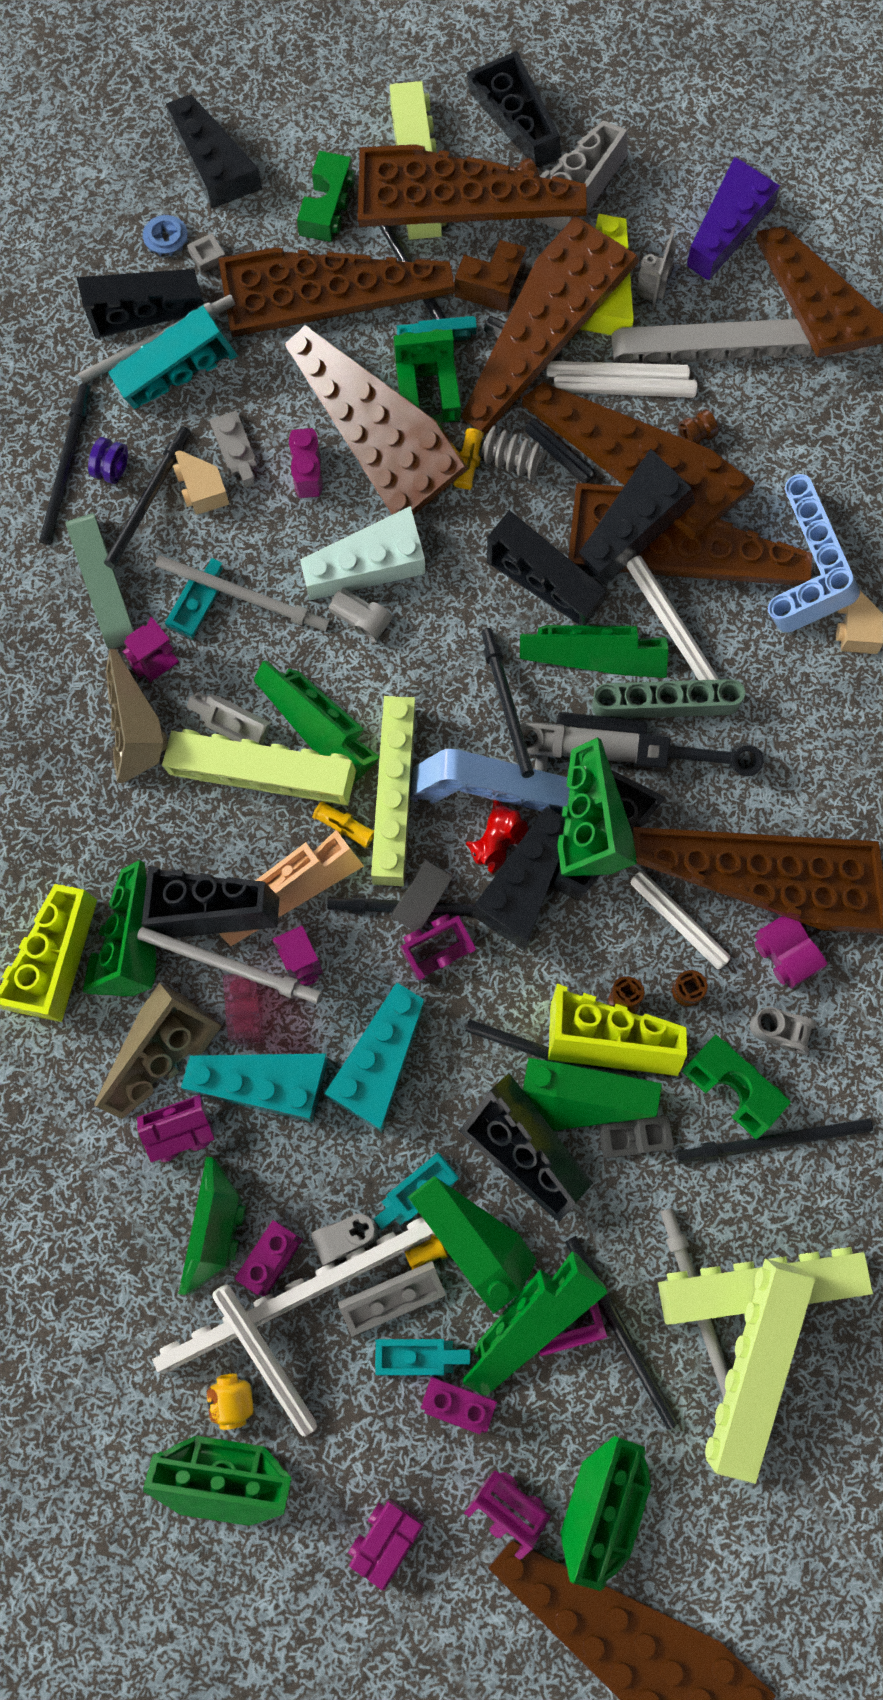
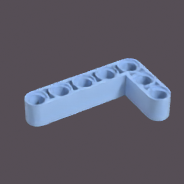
(832, 576)
(486, 777)

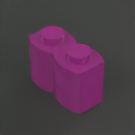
(305, 462)
(790, 951)

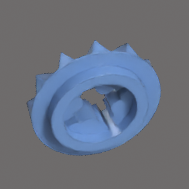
(173, 226)

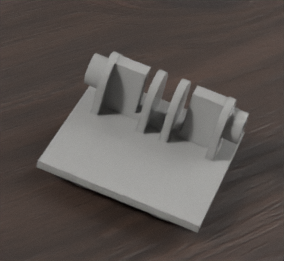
(655, 272)

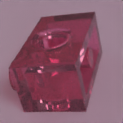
(243, 1010)

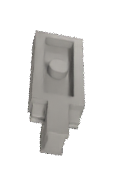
(234, 446)
(229, 718)

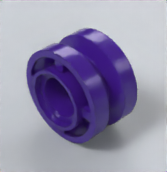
(107, 460)

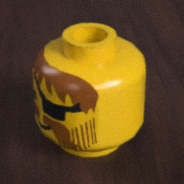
(230, 1402)

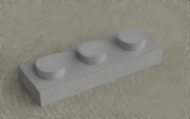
(391, 1299)

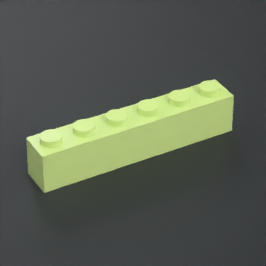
(414, 127)
(260, 767)
(393, 791)
(729, 1293)
(759, 1370)

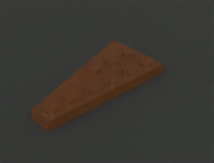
(825, 304)

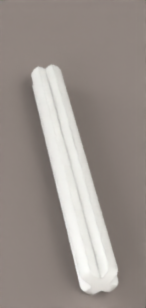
(635, 370)
(626, 385)
(670, 619)
(264, 1360)

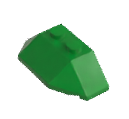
(213, 1229)
(219, 1481)
(605, 1512)

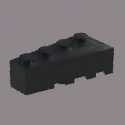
(516, 107)

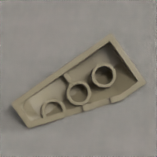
(134, 722)
(159, 1039)

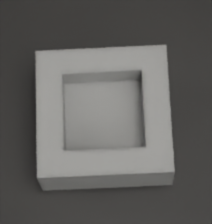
(206, 252)

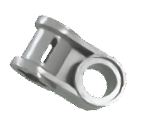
(789, 1031)
(338, 1238)

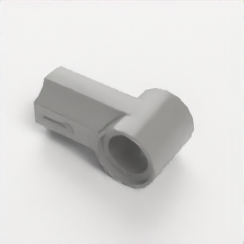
(364, 617)

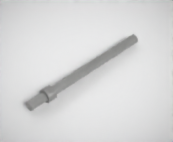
(109, 363)
(297, 614)
(287, 986)
(678, 1242)

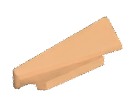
(305, 875)

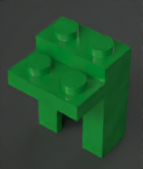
(424, 356)

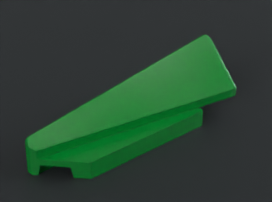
(597, 649)
(315, 716)
(533, 1321)

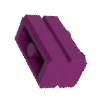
(175, 1129)
(386, 1543)

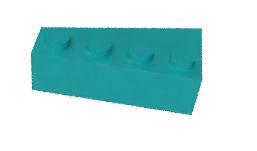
(172, 358)
(376, 1063)
(264, 1082)

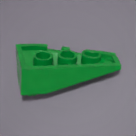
(596, 825)
(124, 962)
(587, 1097)
(480, 1245)

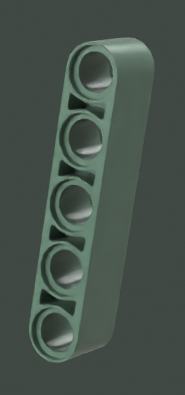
(100, 580)
(678, 690)

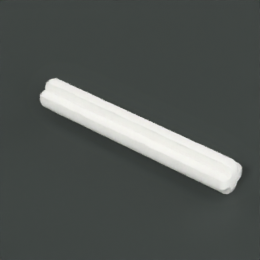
(680, 920)

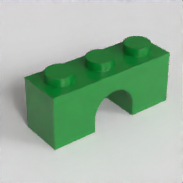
(321, 216)
(758, 1099)

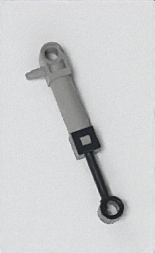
(638, 748)

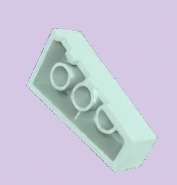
(366, 558)

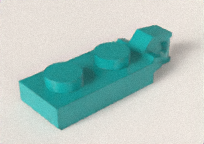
(461, 326)
(193, 604)
(397, 1203)
(417, 1356)

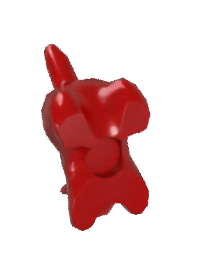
(502, 830)

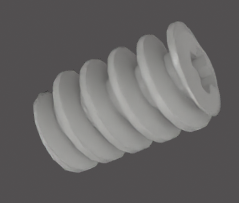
(512, 454)

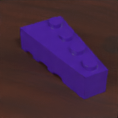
(733, 214)

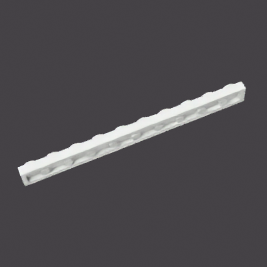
(296, 1294)

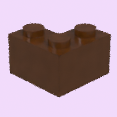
(491, 282)

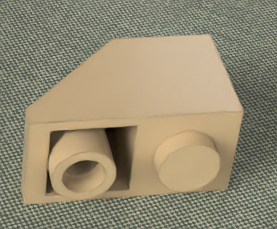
(203, 483)
(861, 627)

